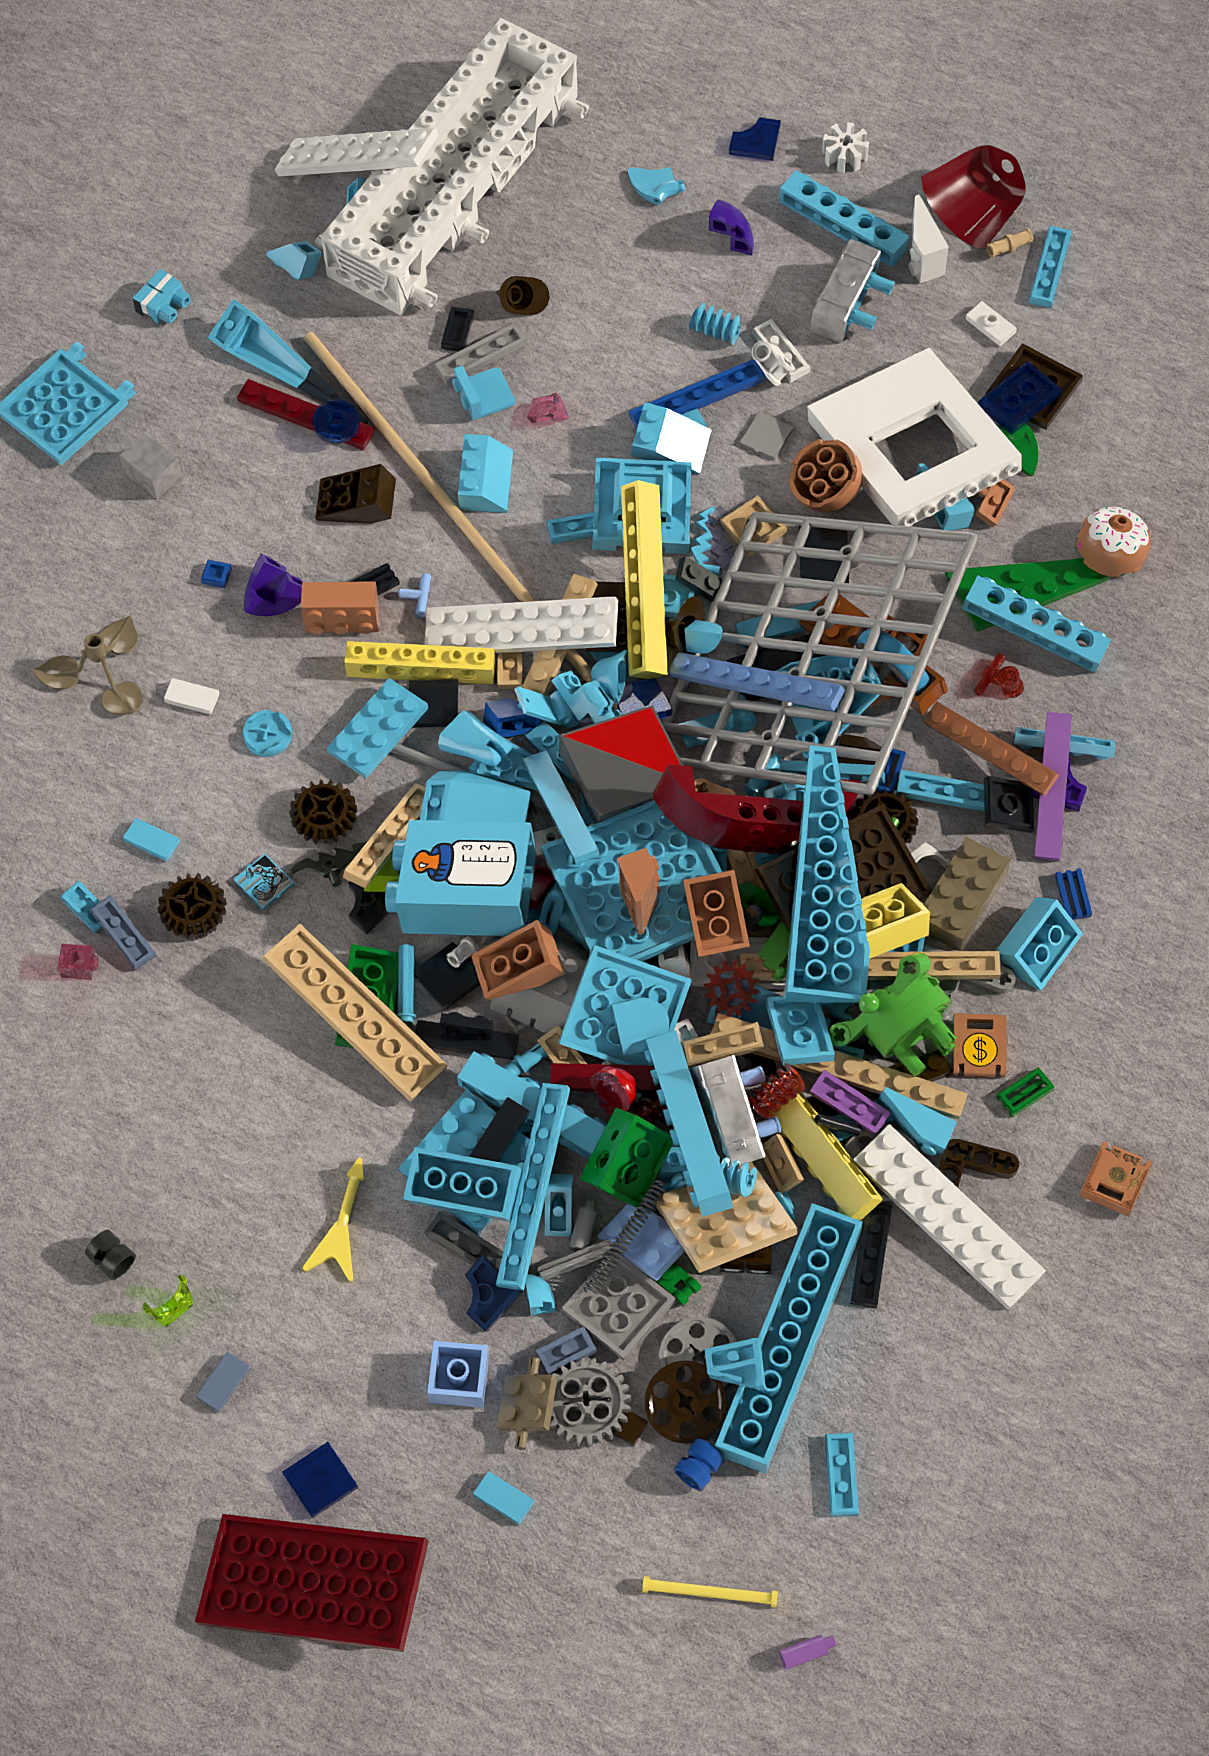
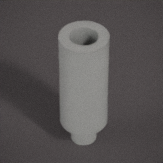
(583, 1226)

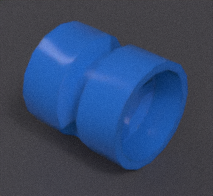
(701, 1462)

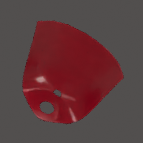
(966, 191)

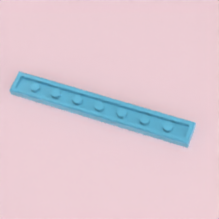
(533, 1186)

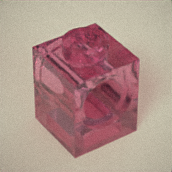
(70, 954)

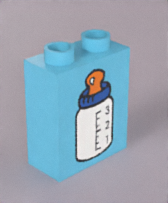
(463, 877)

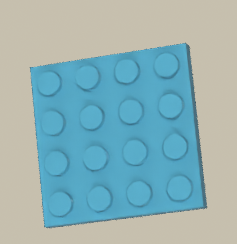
(610, 980)
(459, 1134)

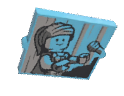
(263, 882)

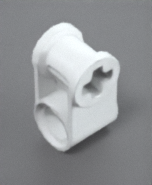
(775, 364)

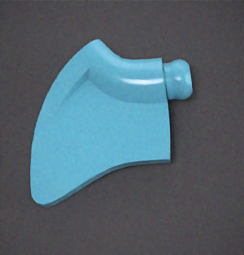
(655, 184)

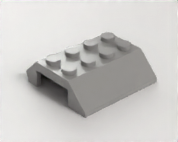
(551, 1001)

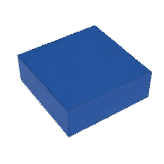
(216, 573)

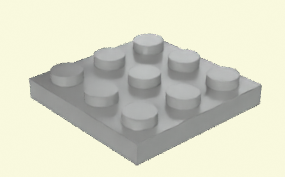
(622, 1309)

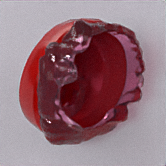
(614, 1089)

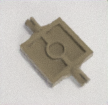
(526, 1403)

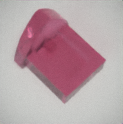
(547, 408)

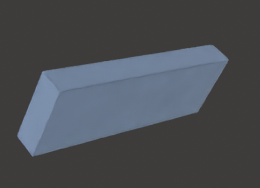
(123, 932)

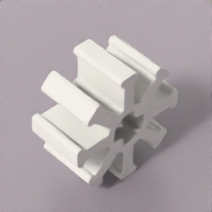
(845, 147)

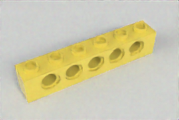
(420, 662)

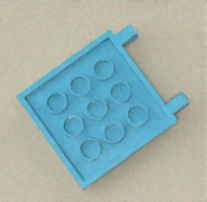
(63, 404)

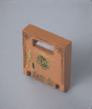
(1119, 1172)

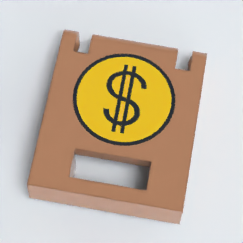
(979, 1048)

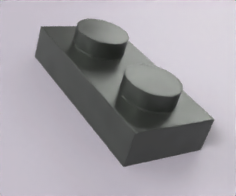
(698, 578)

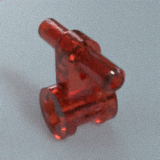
(1007, 678)

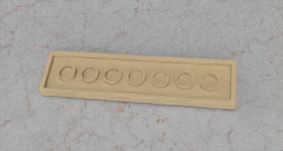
(355, 1012)

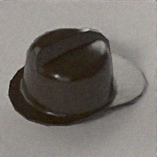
(523, 295)
(691, 610)

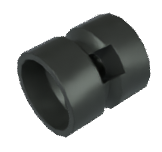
(110, 1254)

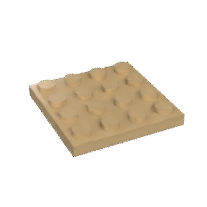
(727, 1234)

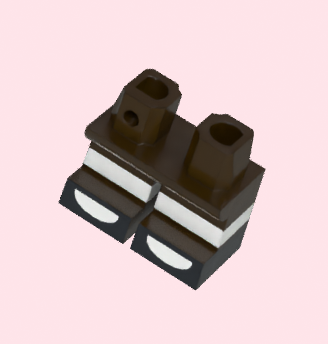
(757, 1262)

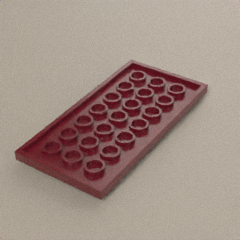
(312, 1582)

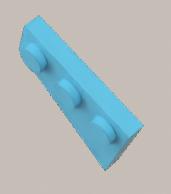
(509, 770)

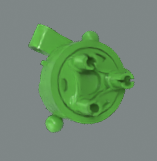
(902, 1015)

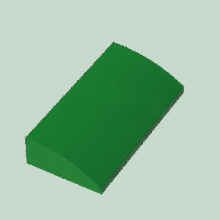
(377, 971)

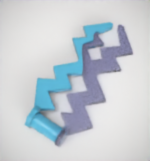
(722, 560)

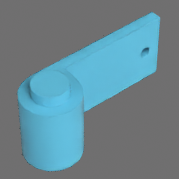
(548, 708)
(739, 721)

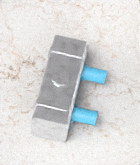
(845, 291)

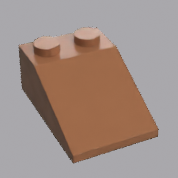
(716, 913)
(518, 961)

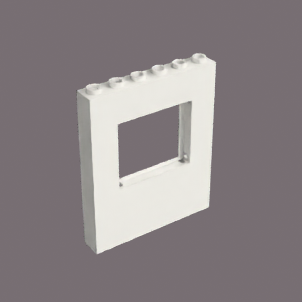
(898, 400)

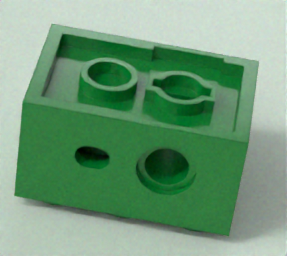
(627, 1158)

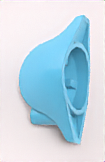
(612, 674)

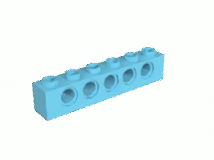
(843, 217)
(1041, 635)

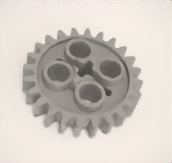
(589, 1426)

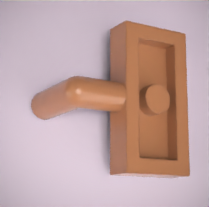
(994, 502)

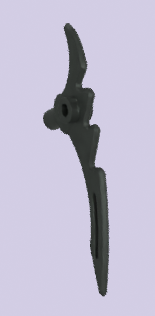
(329, 865)

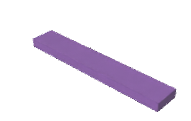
(1052, 805)

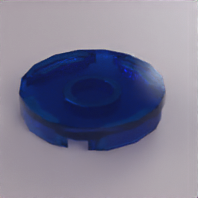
(336, 422)

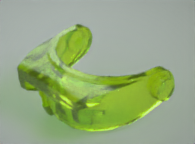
(175, 1307)

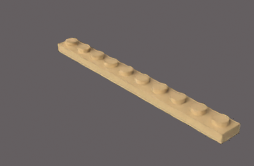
(885, 966)
(864, 1074)

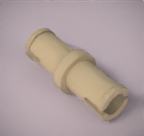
(1009, 243)

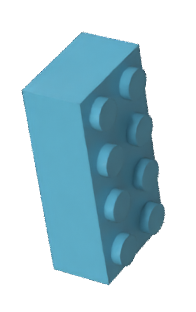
(462, 1184)

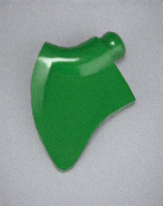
(1026, 444)

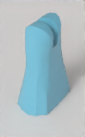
(473, 739)

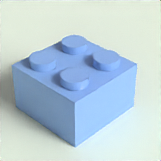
(458, 1374)

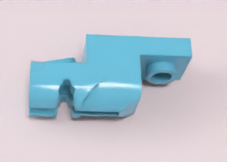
(585, 700)

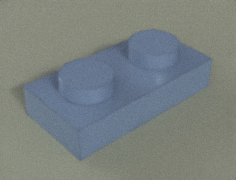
(565, 1349)

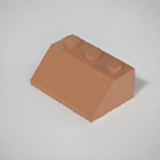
(639, 886)

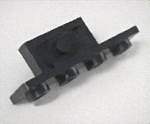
(467, 1036)

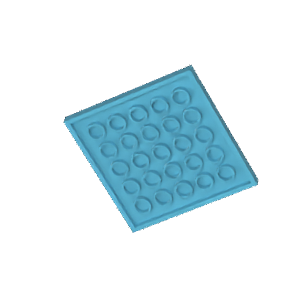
(594, 889)

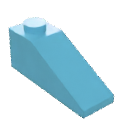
(952, 517)
(923, 1125)

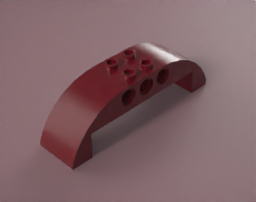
(730, 820)

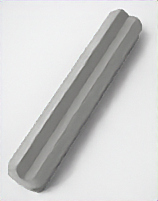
(574, 1260)

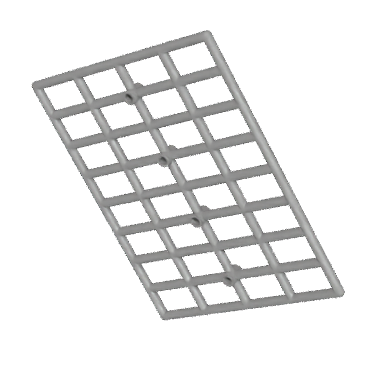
(824, 620)

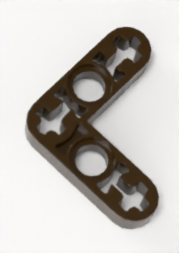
(958, 1163)

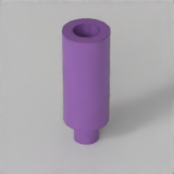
(806, 1651)

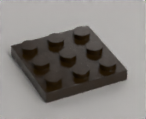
(1058, 373)

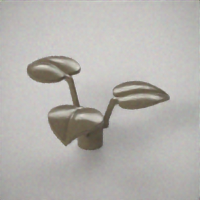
(120, 639)

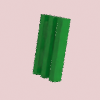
(1008, 1104)

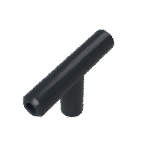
(831, 1122)

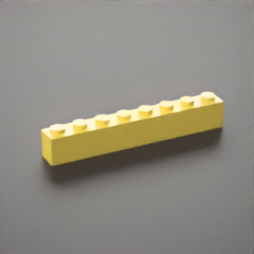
(644, 580)

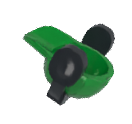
(757, 906)

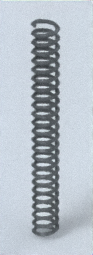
(625, 1235)

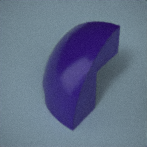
(730, 221)
(271, 589)

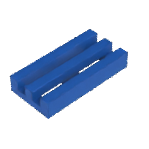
(902, 754)
(1083, 893)

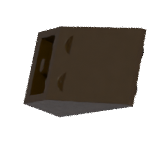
(357, 496)
(617, 590)

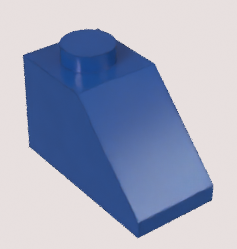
(507, 718)

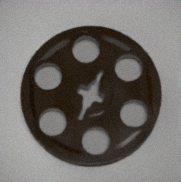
(672, 1400)

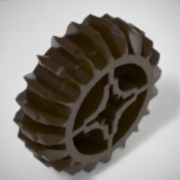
(895, 807)
(323, 824)
(183, 895)

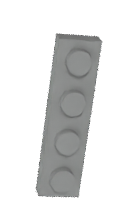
(482, 352)

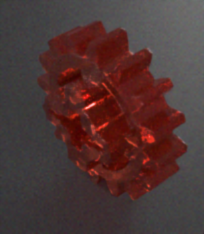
(721, 982)

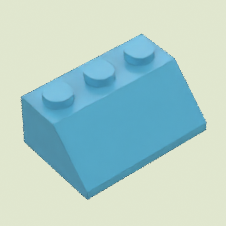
(484, 474)
(1039, 942)

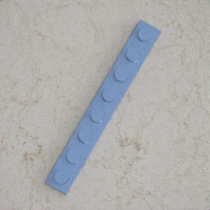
(756, 681)

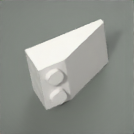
(928, 246)

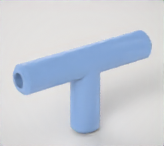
(420, 595)

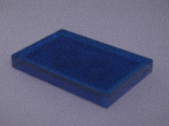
(1019, 397)

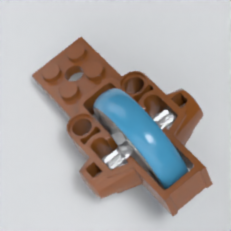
(931, 685)

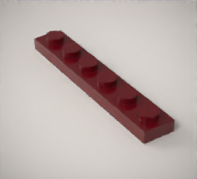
(292, 409)

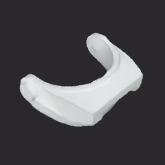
(929, 852)

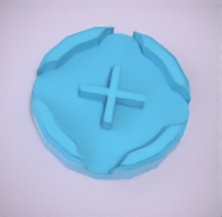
(267, 733)

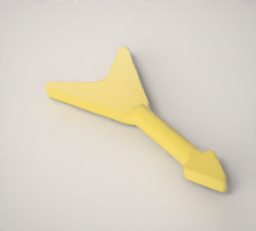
(337, 1242)

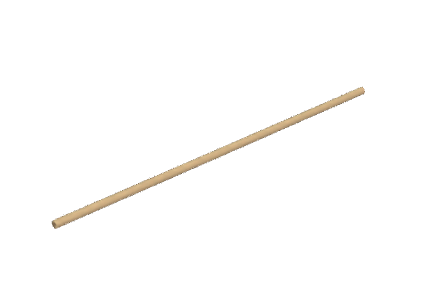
(435, 489)

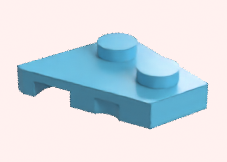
(737, 1363)

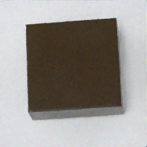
(632, 1429)

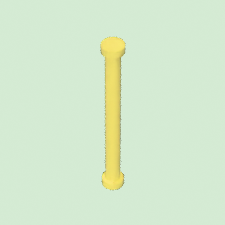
(709, 1591)

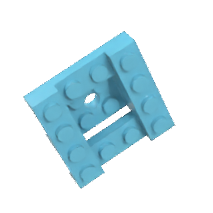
(675, 500)

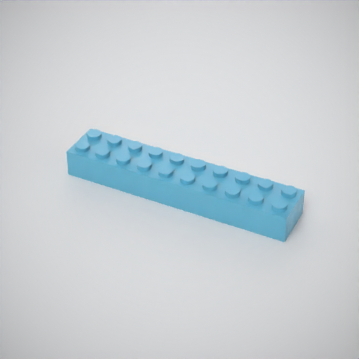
(790, 1337)

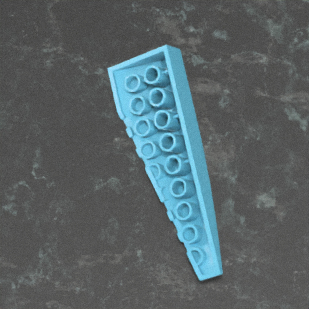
(827, 922)

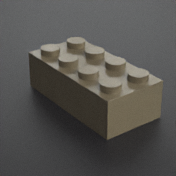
(965, 892)

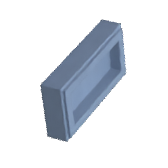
(223, 1382)

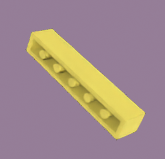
(827, 1159)

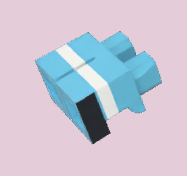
(160, 297)

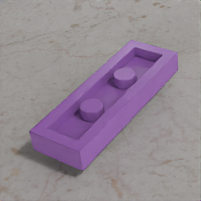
(849, 1102)

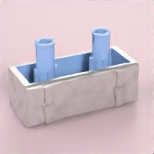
(728, 1109)

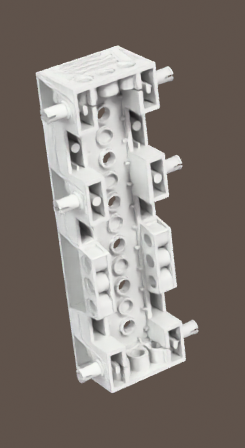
(449, 209)

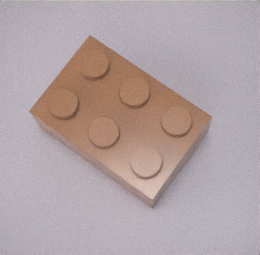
(340, 607)

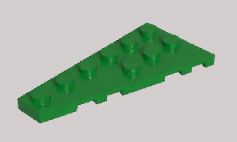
(1035, 580)

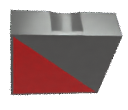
(618, 761)

